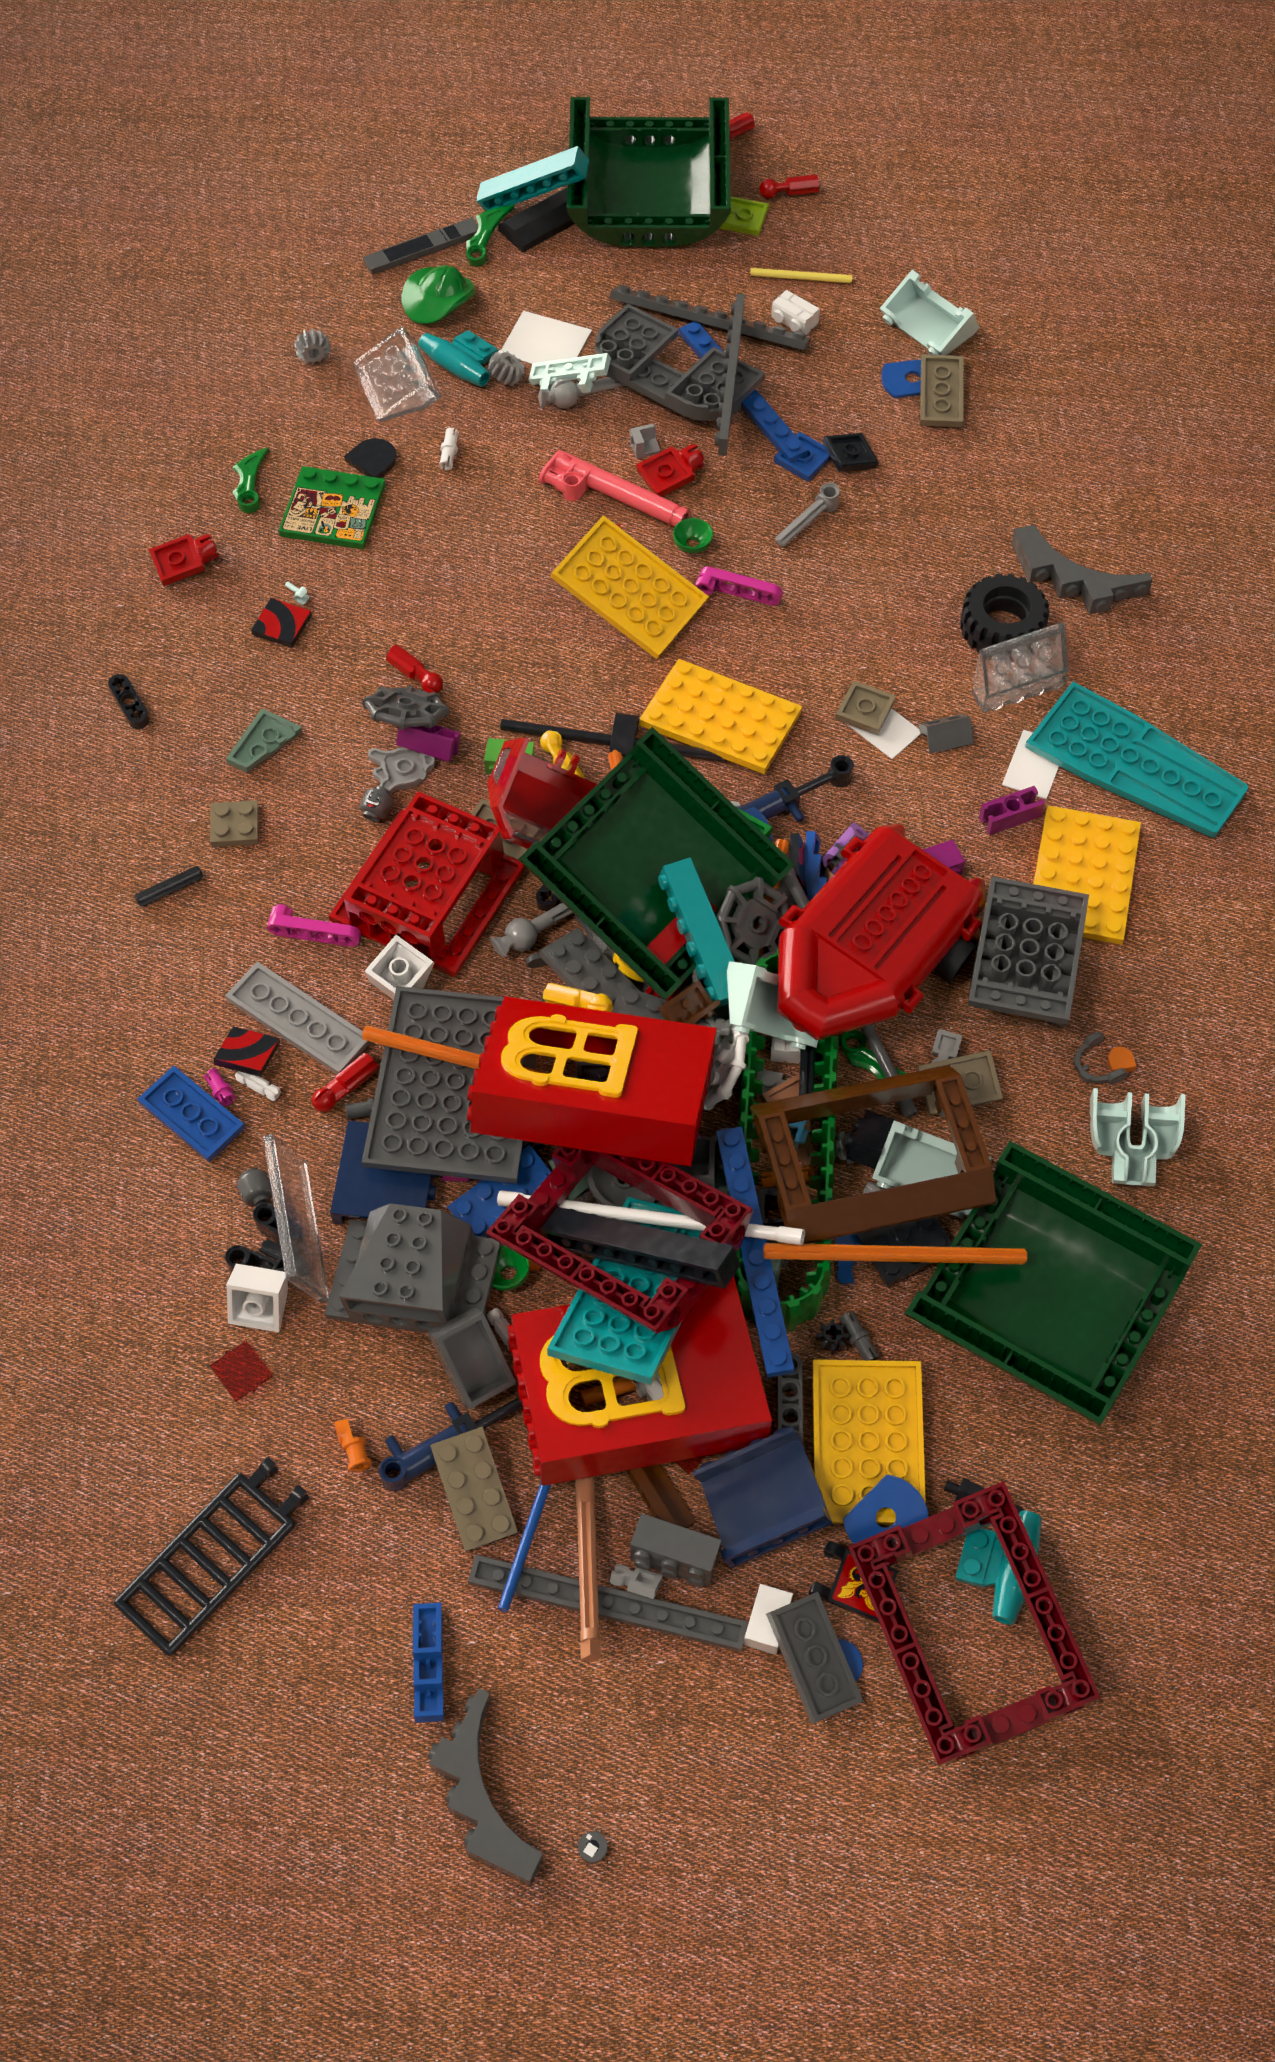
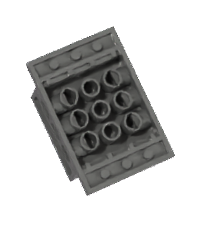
(1028, 950)
(411, 1269)

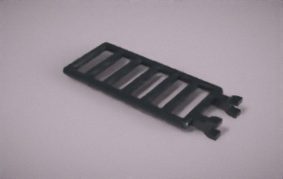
(229, 1585)

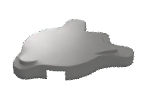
(400, 768)

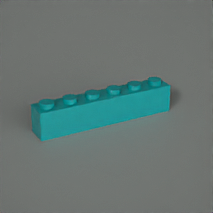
(533, 179)
(698, 925)

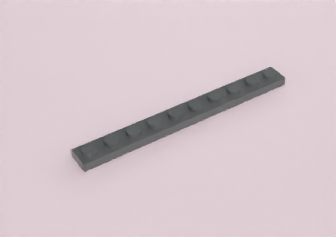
(703, 315)
(729, 378)
(614, 1604)

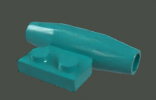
(461, 356)
(986, 1565)

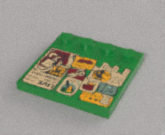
(332, 507)

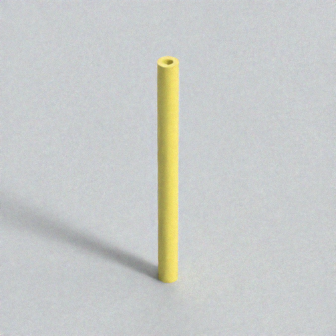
(799, 275)

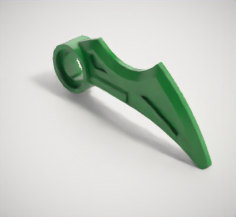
(487, 223)
(247, 470)
(862, 1056)

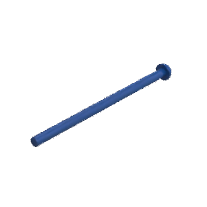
(523, 1548)

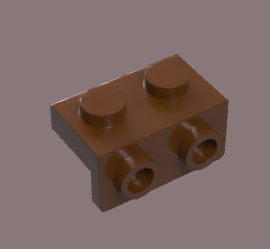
(689, 1005)

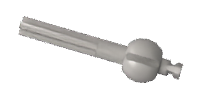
(565, 392)
(522, 933)

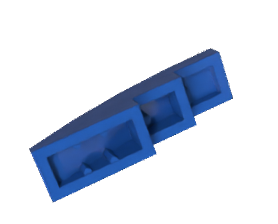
(813, 865)
(428, 1662)

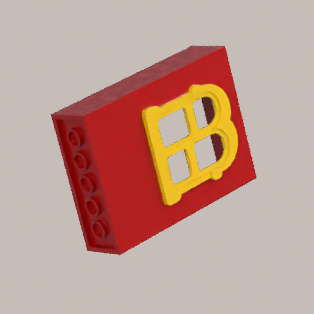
(643, 1109)
(707, 1406)

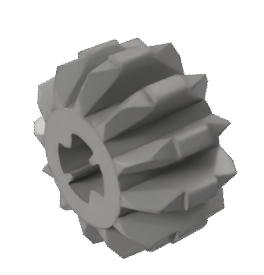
(312, 346)
(506, 368)

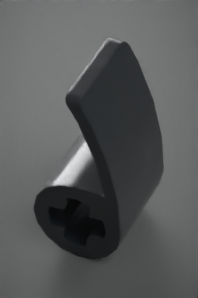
(624, 732)

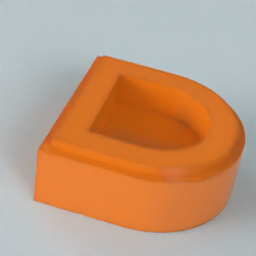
(1121, 1058)

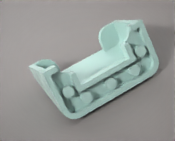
(928, 316)
(754, 1005)
(915, 1157)

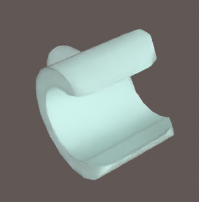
(300, 594)

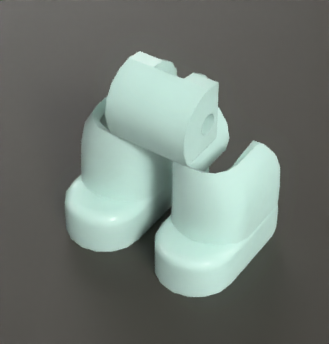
(1111, 1137)

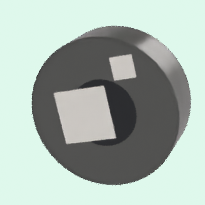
(592, 1847)

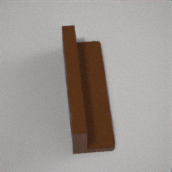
(661, 1495)

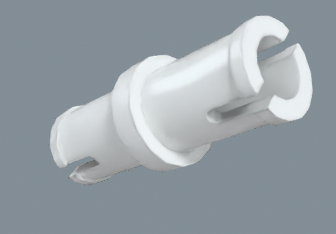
(449, 449)

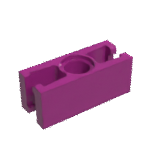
(433, 741)
(1002, 809)

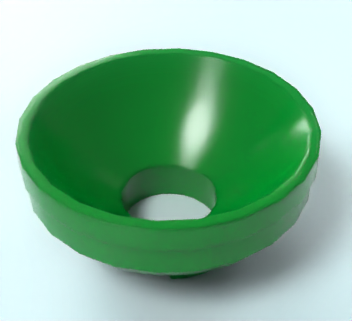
(692, 529)
(510, 1259)

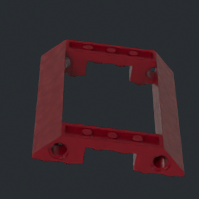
(721, 1214)
(979, 1733)

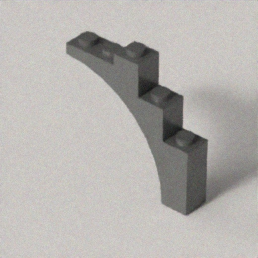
(1070, 579)
(492, 1839)

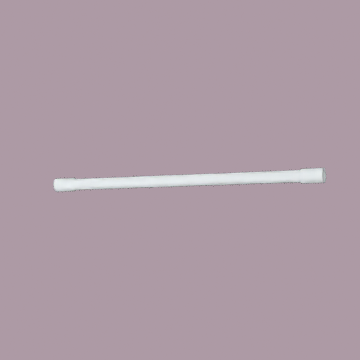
(779, 1234)

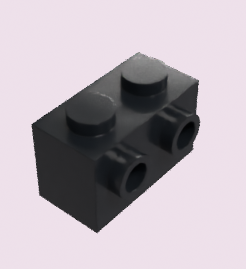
(869, 1140)

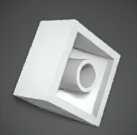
(399, 966)
(256, 1297)

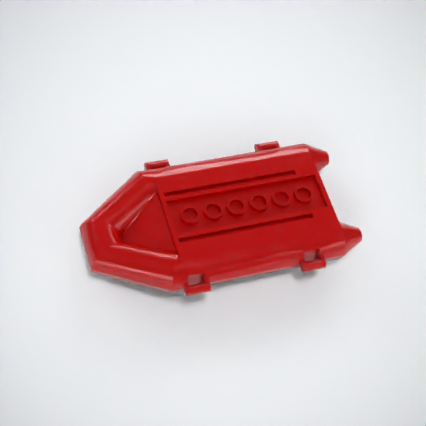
(872, 935)

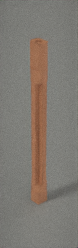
(588, 1586)

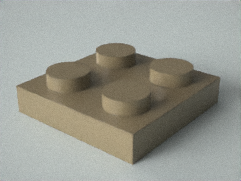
(865, 707)
(234, 823)

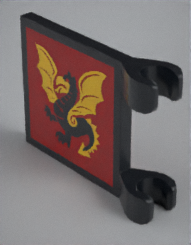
(848, 1587)

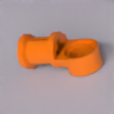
(353, 1446)

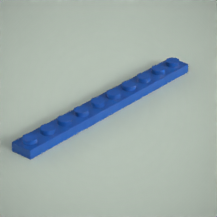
(754, 404)
(757, 1269)

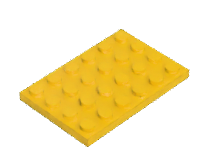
(629, 587)
(721, 716)
(1093, 858)
(866, 1428)

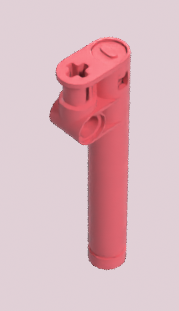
(575, 476)

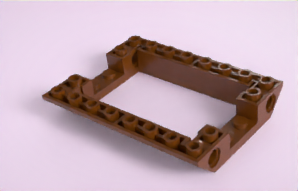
(887, 1207)

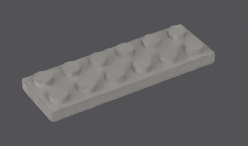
(297, 1018)

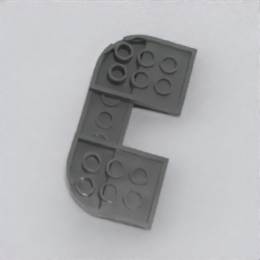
(637, 338)

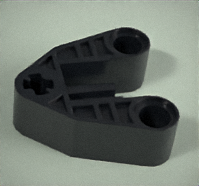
(269, 1247)

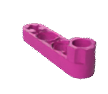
(764, 591)
(284, 924)

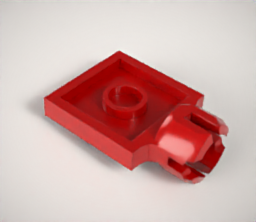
(670, 469)
(183, 557)

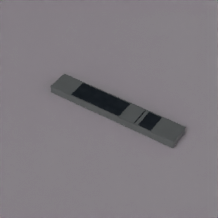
(420, 246)

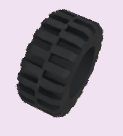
(1007, 595)

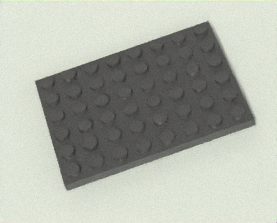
(423, 1101)

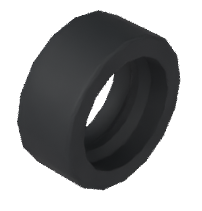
(955, 959)

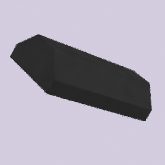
(537, 222)

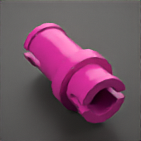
(220, 1088)

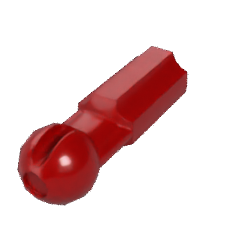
(741, 125)
(792, 186)
(414, 669)
(344, 1083)

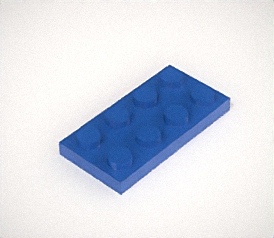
(191, 1113)
(480, 1203)

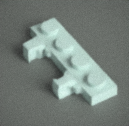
(580, 368)

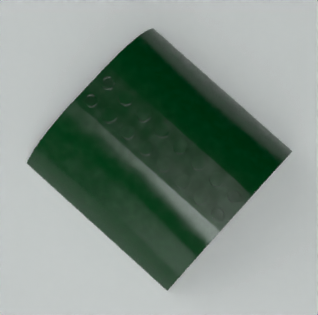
(651, 176)
(622, 833)
(1081, 1301)

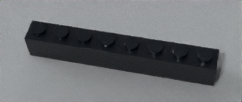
(643, 1247)

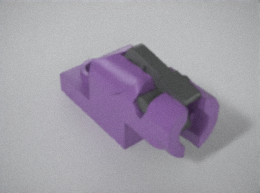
(834, 854)

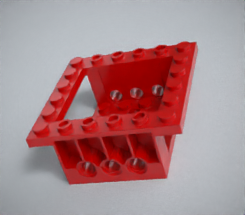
(455, 848)

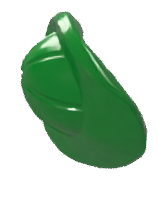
(435, 293)

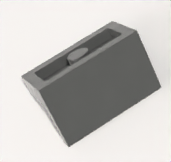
(947, 732)

